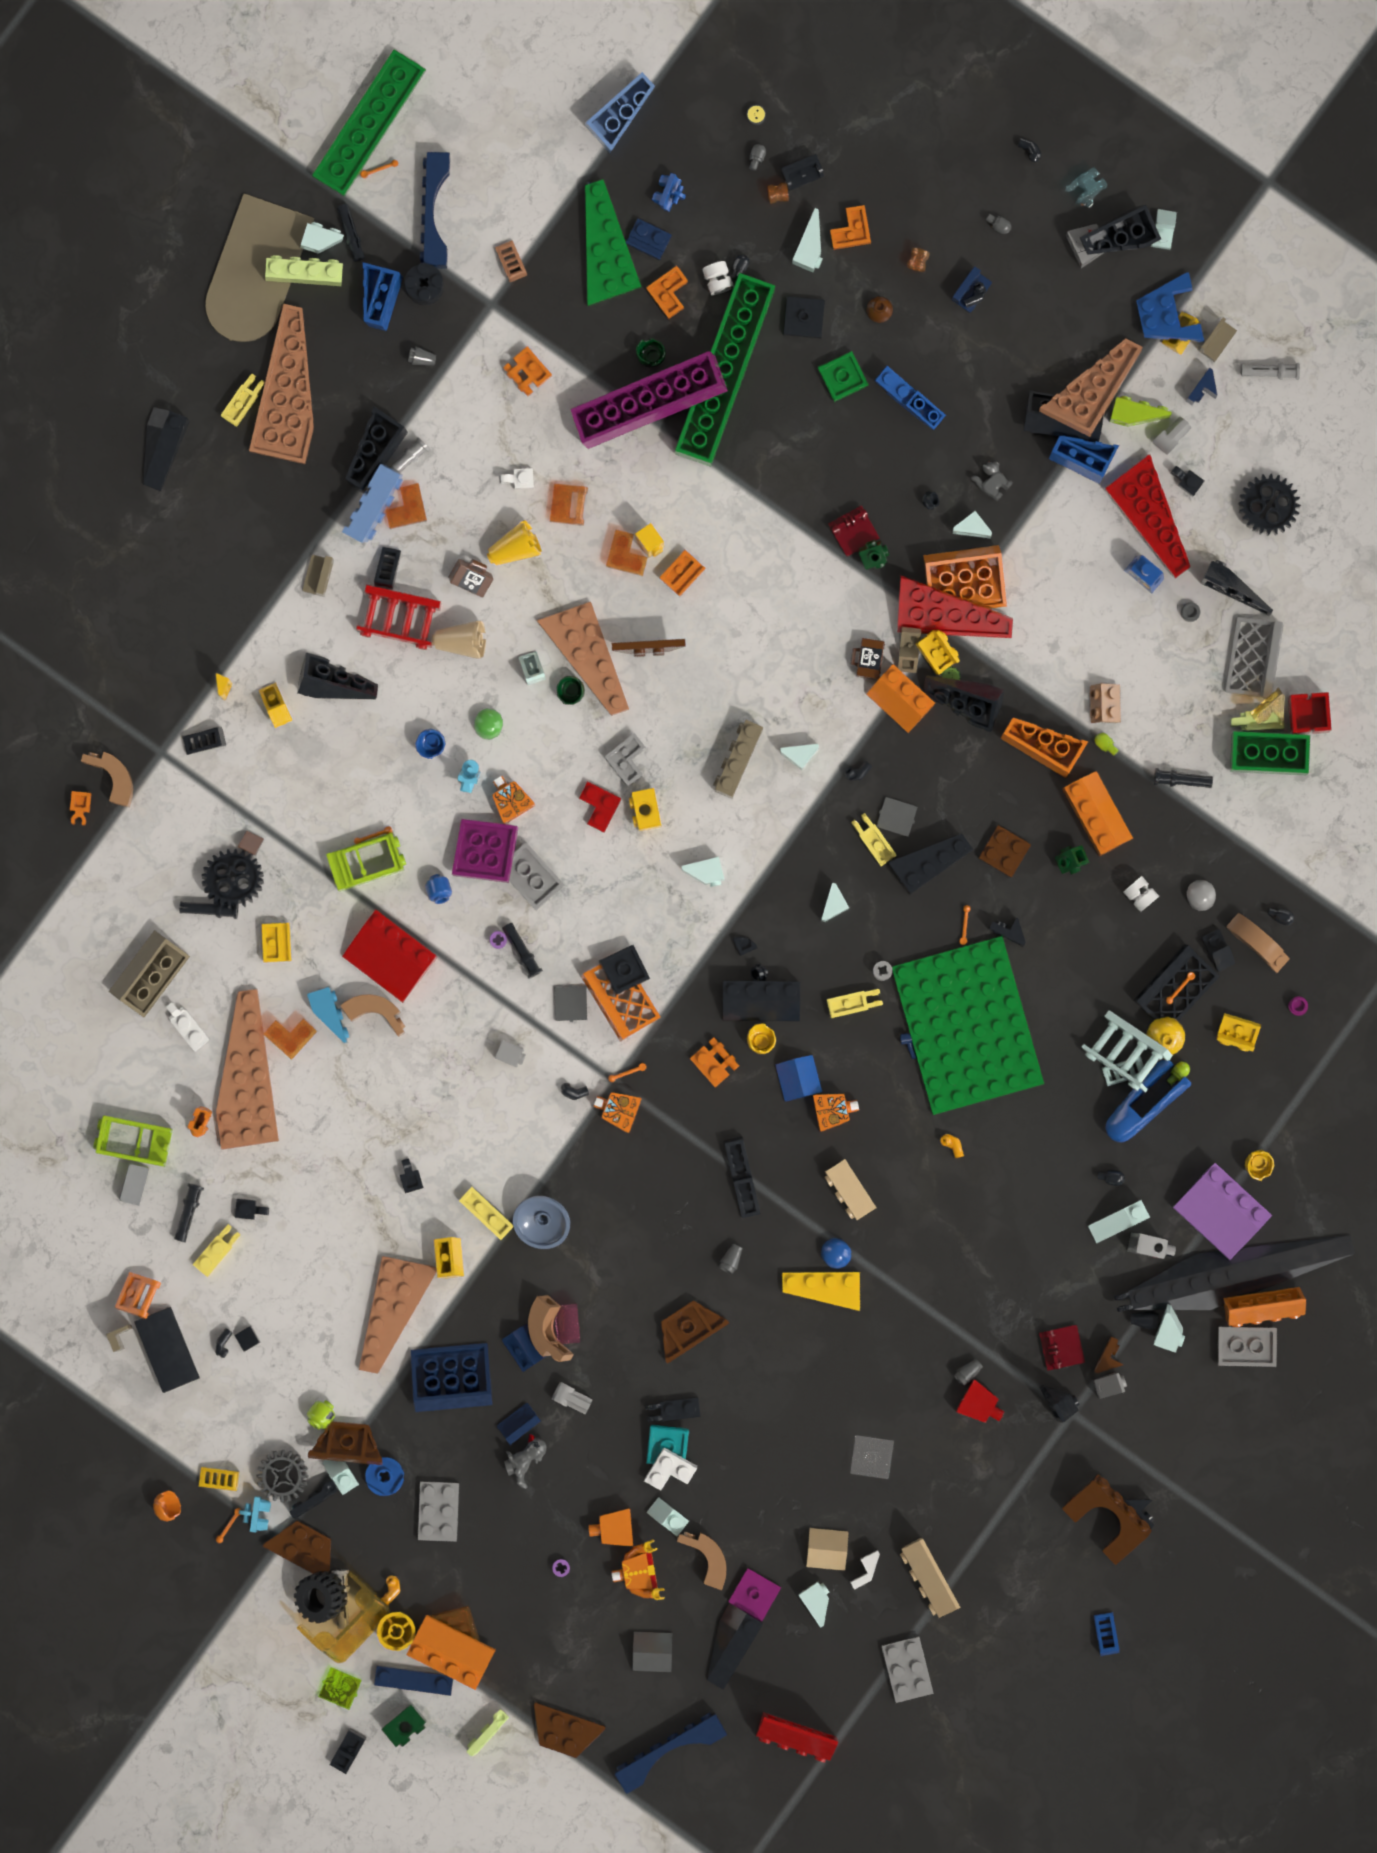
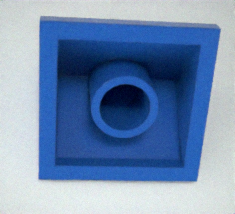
(798, 1078)

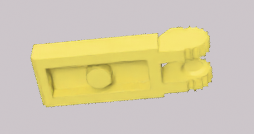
(242, 401)
(875, 841)
(852, 1003)
(215, 1252)

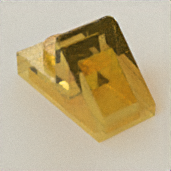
(1273, 703)

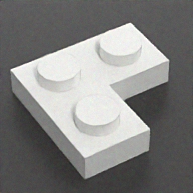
(669, 1464)

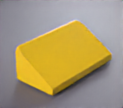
(1175, 344)
(223, 685)

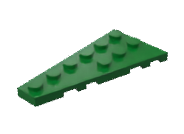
(608, 258)

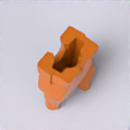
(199, 1124)

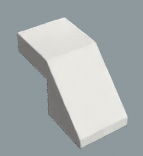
(869, 1563)

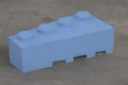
(619, 112)
(373, 504)

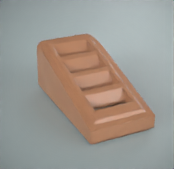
(518, 274)

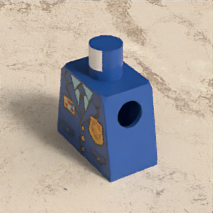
(1145, 573)

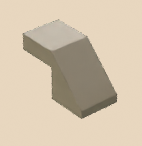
(908, 650)

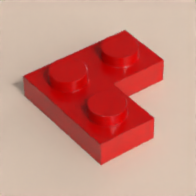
(605, 804)

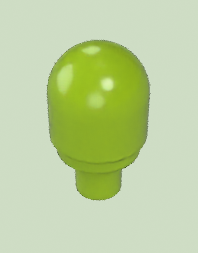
(1105, 743)
(1178, 1072)

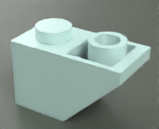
(319, 239)

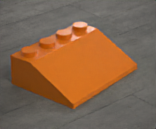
(969, 574)

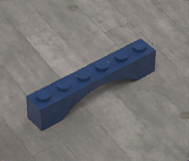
(437, 171)
(705, 1732)

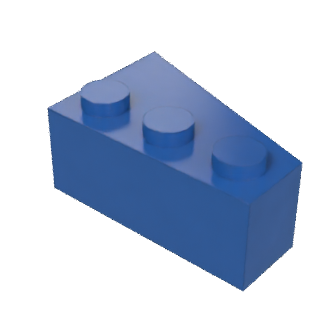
(380, 295)
(1084, 457)

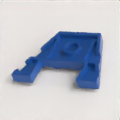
(1160, 315)

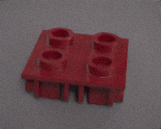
(853, 530)
(1062, 1347)

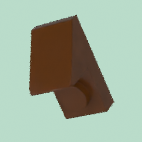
(1105, 1362)

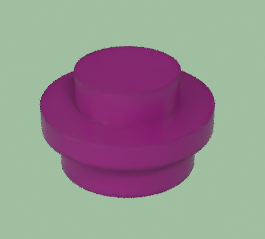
(1298, 1006)

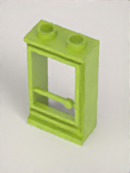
(341, 869)
(159, 1144)

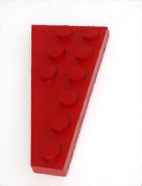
(1147, 509)
(936, 610)

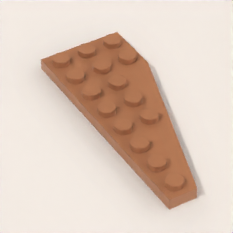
(285, 410)
(245, 1096)

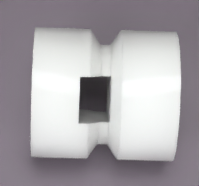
(718, 271)
(1140, 887)

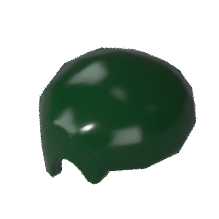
(650, 352)
(570, 690)

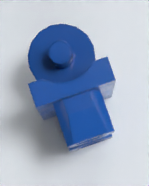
(671, 193)

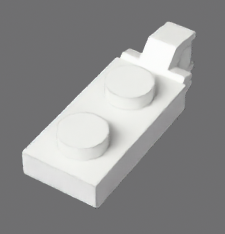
(187, 1027)

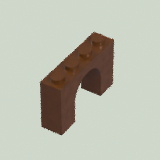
(1100, 1494)

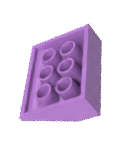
(1222, 1211)

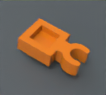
(80, 803)

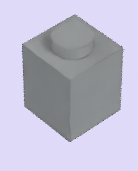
(510, 1054)

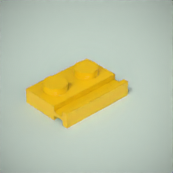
(276, 942)

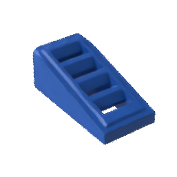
(1106, 1651)

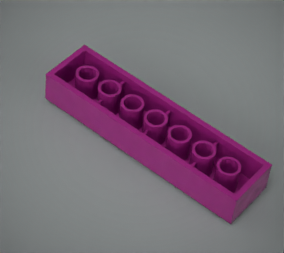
(648, 400)

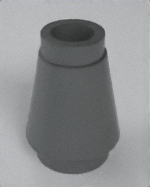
(421, 357)
(731, 1259)
(968, 1372)

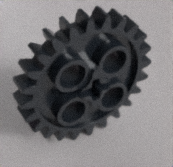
(1283, 513)
(230, 863)

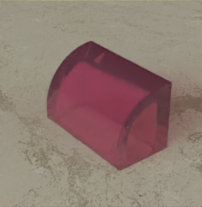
(568, 1324)

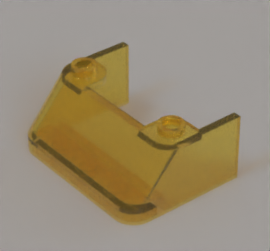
(357, 1631)

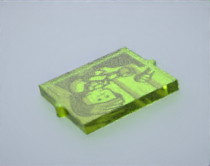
(340, 1688)

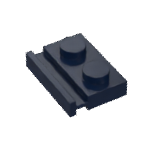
(648, 239)

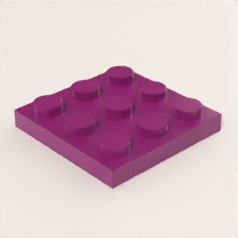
(485, 851)

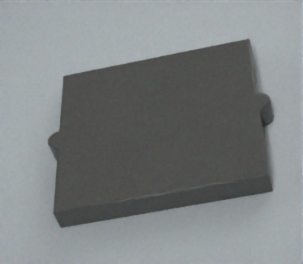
(897, 816)
(571, 1003)

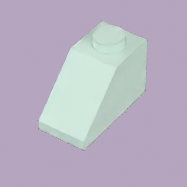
(706, 871)
(1169, 1331)
(816, 1601)

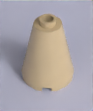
(462, 639)

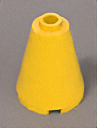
(515, 545)

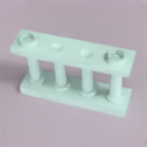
(1129, 1033)

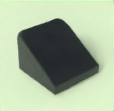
(247, 1338)

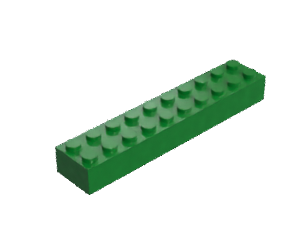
(733, 352)

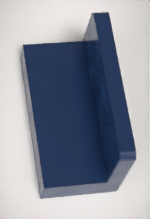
(967, 288)
(522, 1348)
(518, 1423)

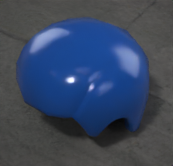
(430, 743)
(836, 1253)

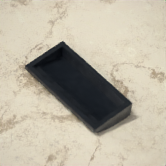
(167, 1350)

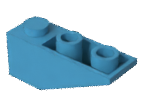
(325, 1009)

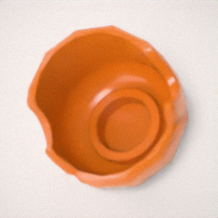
(166, 1506)

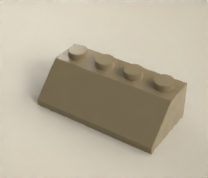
(149, 974)

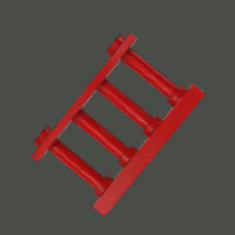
(411, 602)

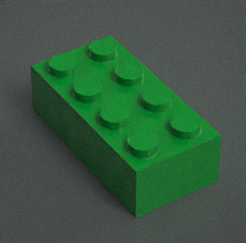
(1270, 753)

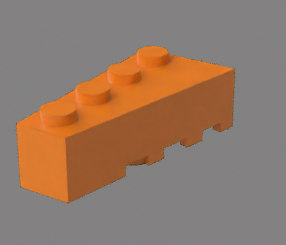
(1048, 747)

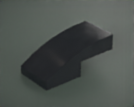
(348, 1751)

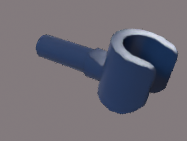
(906, 1039)

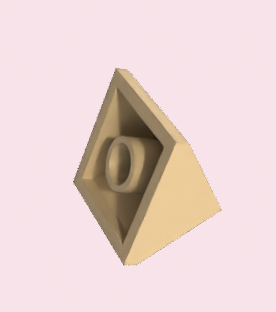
(827, 1549)

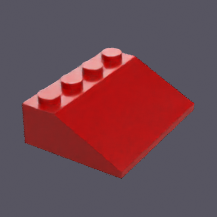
(389, 956)
(796, 1736)

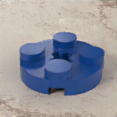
(387, 1487)

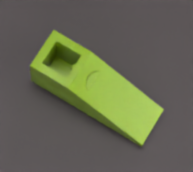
(1132, 413)

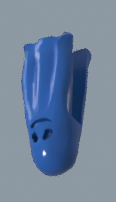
(1126, 1122)

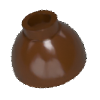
(879, 309)

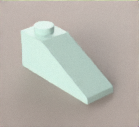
(809, 249)
(1119, 1221)

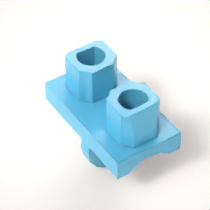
(469, 775)
(256, 1522)

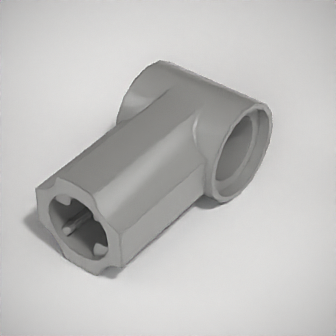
(1169, 438)
(569, 1397)

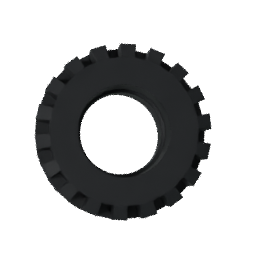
(308, 1602)

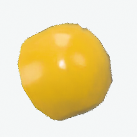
(761, 1039)
(1259, 1164)

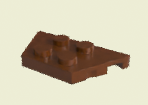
(656, 647)
(688, 1328)
(346, 1443)
(302, 1547)
(564, 1731)

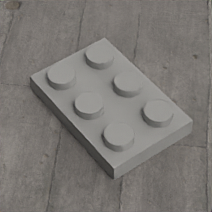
(533, 877)
(1247, 1346)
(438, 1511)
(907, 1669)

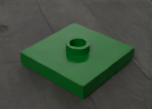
(843, 376)

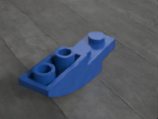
(909, 398)

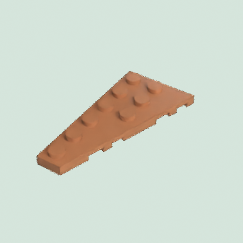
(395, 1300)

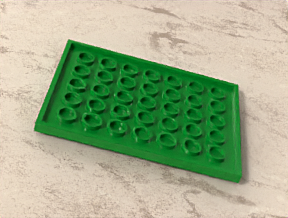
(967, 1025)

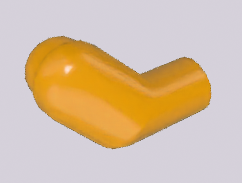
(953, 1143)
(393, 1589)

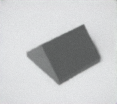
(652, 1651)

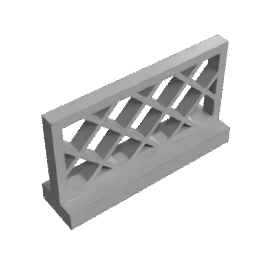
(1271, 655)

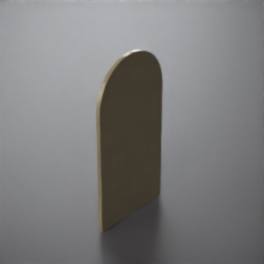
(239, 298)

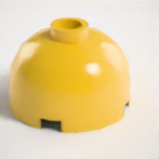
(1167, 1033)
(396, 1631)

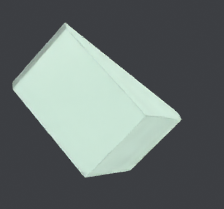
(973, 526)
(532, 668)
(800, 754)
(835, 904)

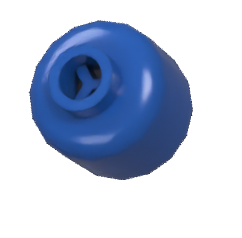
(438, 889)

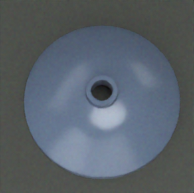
(540, 1231)

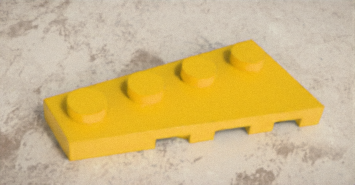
(832, 1288)

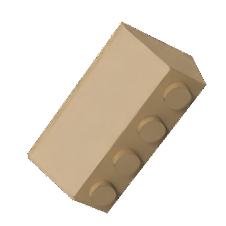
(930, 1577)

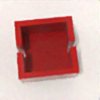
(1309, 714)

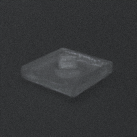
(872, 1457)

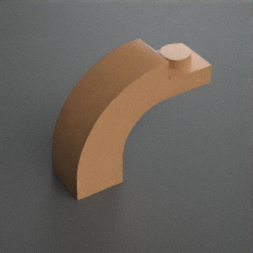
(122, 782)
(1258, 941)
(370, 1003)
(542, 1332)
(716, 1561)

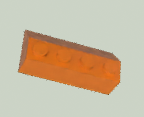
(1097, 813)
(1264, 1306)
(450, 1652)

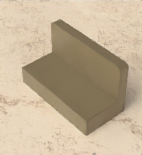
(1218, 340)
(318, 575)
(115, 1340)

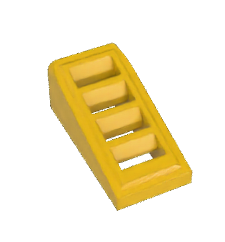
(234, 1484)

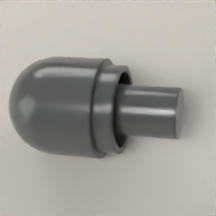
(757, 156)
(1000, 224)

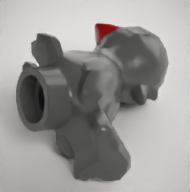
(520, 1461)

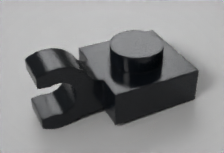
(1189, 481)
(411, 1179)
(247, 1209)

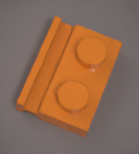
(682, 573)

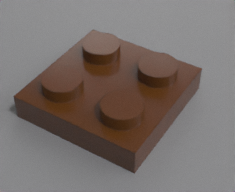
(1004, 851)

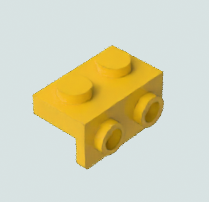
(937, 651)
(1238, 1032)

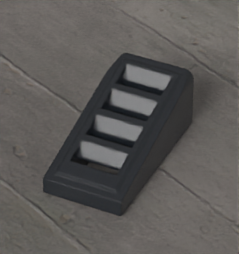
(383, 583)
(219, 737)

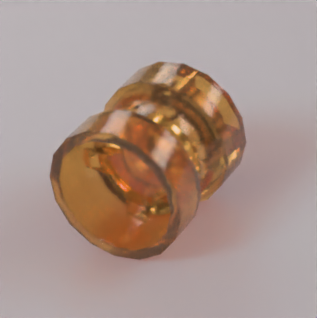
(777, 193)
(918, 259)

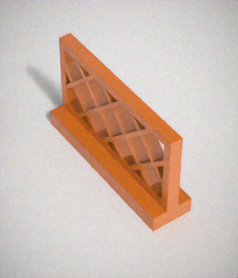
(609, 1010)

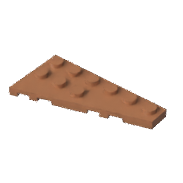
(1091, 393)
(583, 645)

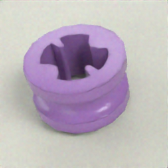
(502, 944)
(558, 1572)

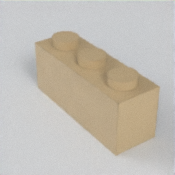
(849, 1190)

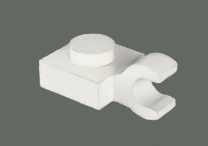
(521, 479)

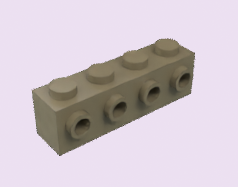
(739, 758)

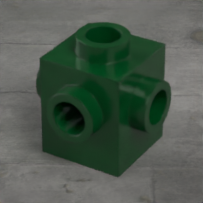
(870, 560)
(1071, 859)

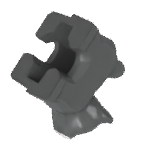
(996, 480)

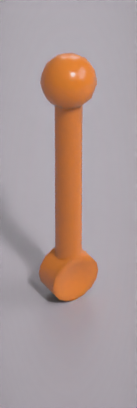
(364, 174)
(387, 830)
(966, 909)
(1190, 976)
(612, 1078)
(219, 1539)

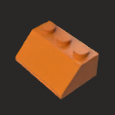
(900, 698)

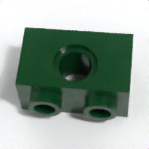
(410, 1715)

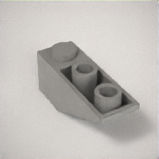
(1109, 1385)

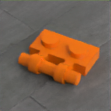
(532, 367)
(710, 1066)

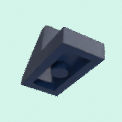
(1206, 384)

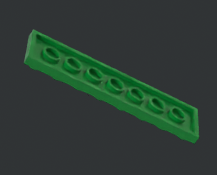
(369, 123)

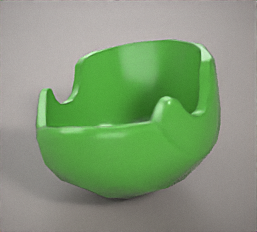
(488, 723)

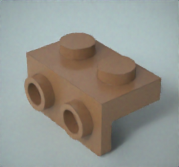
(1105, 703)

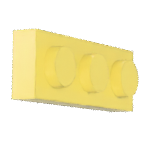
(486, 1213)

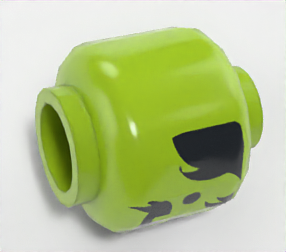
(320, 1414)

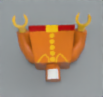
(639, 1572)

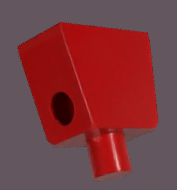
(979, 1403)

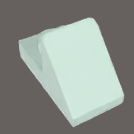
(1165, 225)
(341, 1475)
(667, 1516)

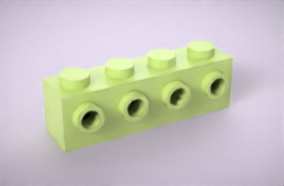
(304, 271)

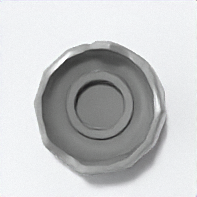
(1201, 895)

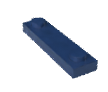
(413, 1680)

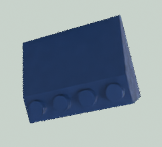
(451, 1377)

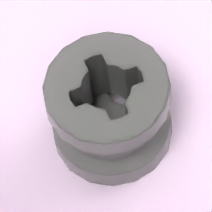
(882, 973)

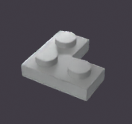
(621, 759)

